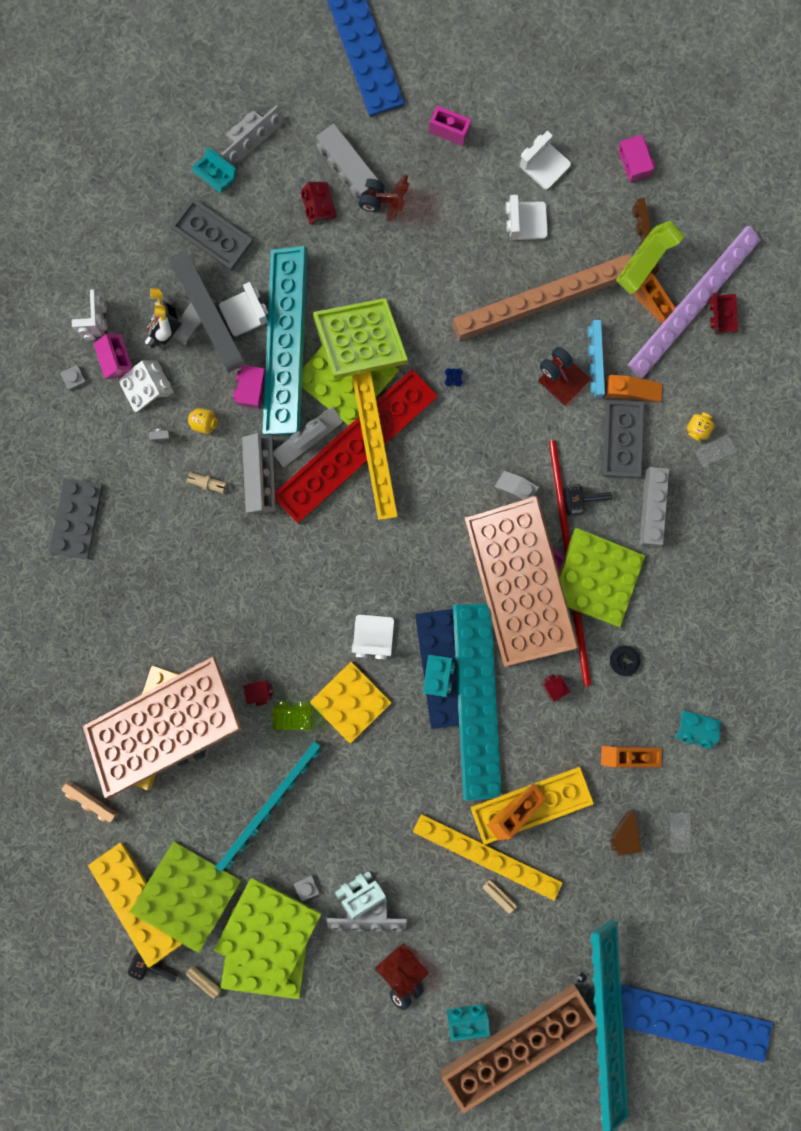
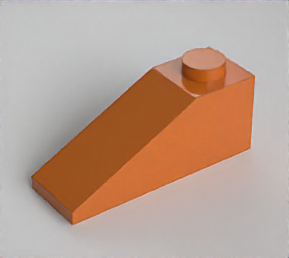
(654, 298)
(632, 389)
(631, 756)
(516, 813)

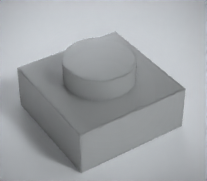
(73, 377)
(160, 435)
(306, 888)

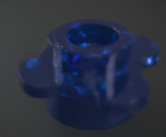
(453, 372)

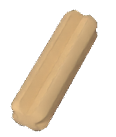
(499, 896)
(203, 982)

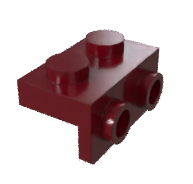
(318, 202)
(725, 313)

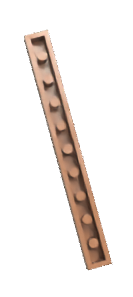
(539, 298)

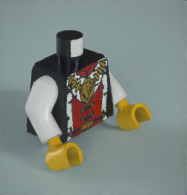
(163, 322)

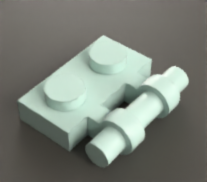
(364, 899)

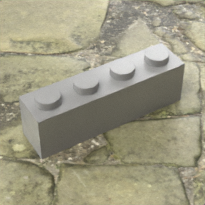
(344, 159)
(258, 473)
(654, 507)

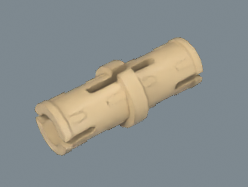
(206, 482)

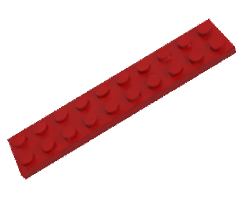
(347, 451)

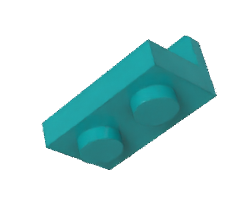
(215, 170)
(698, 730)

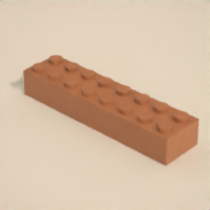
(518, 1048)

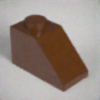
(626, 836)

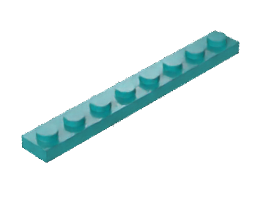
(264, 813)

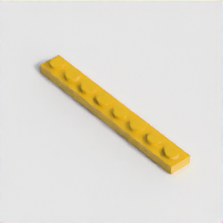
(374, 446)
(487, 857)

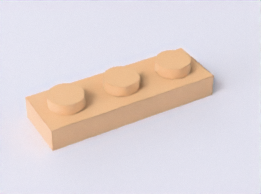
(89, 802)

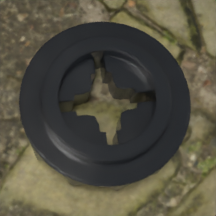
(629, 668)

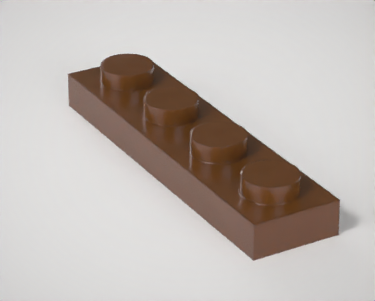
(643, 226)

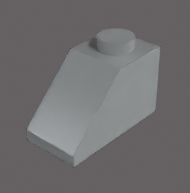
(516, 486)

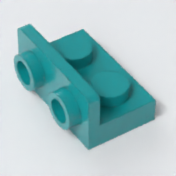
(437, 676)
(468, 1022)

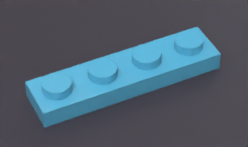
(596, 367)

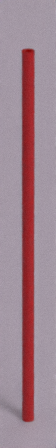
(566, 541)

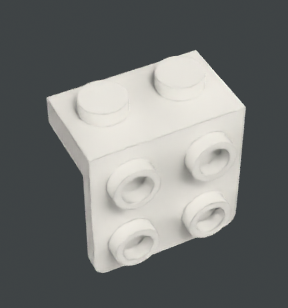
(544, 162)
(526, 219)
(244, 311)
(96, 325)
(145, 384)
(373, 636)

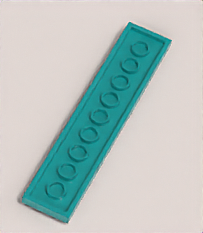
(285, 341)
(477, 702)
(609, 1026)

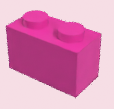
(449, 125)
(636, 158)
(112, 356)
(250, 387)

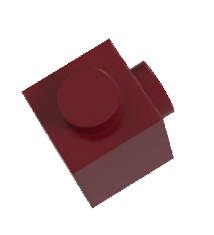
(555, 687)
(258, 692)

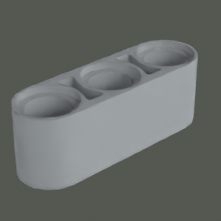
(190, 325)

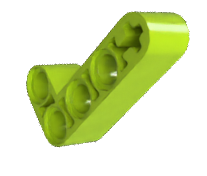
(648, 254)

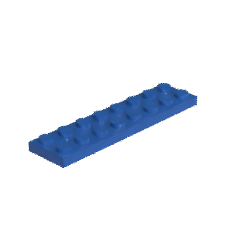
(366, 55)
(695, 1023)

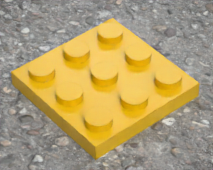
(350, 702)

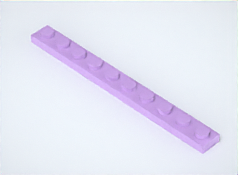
(694, 302)

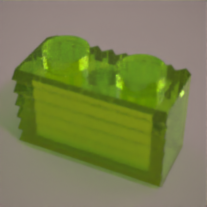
(292, 717)

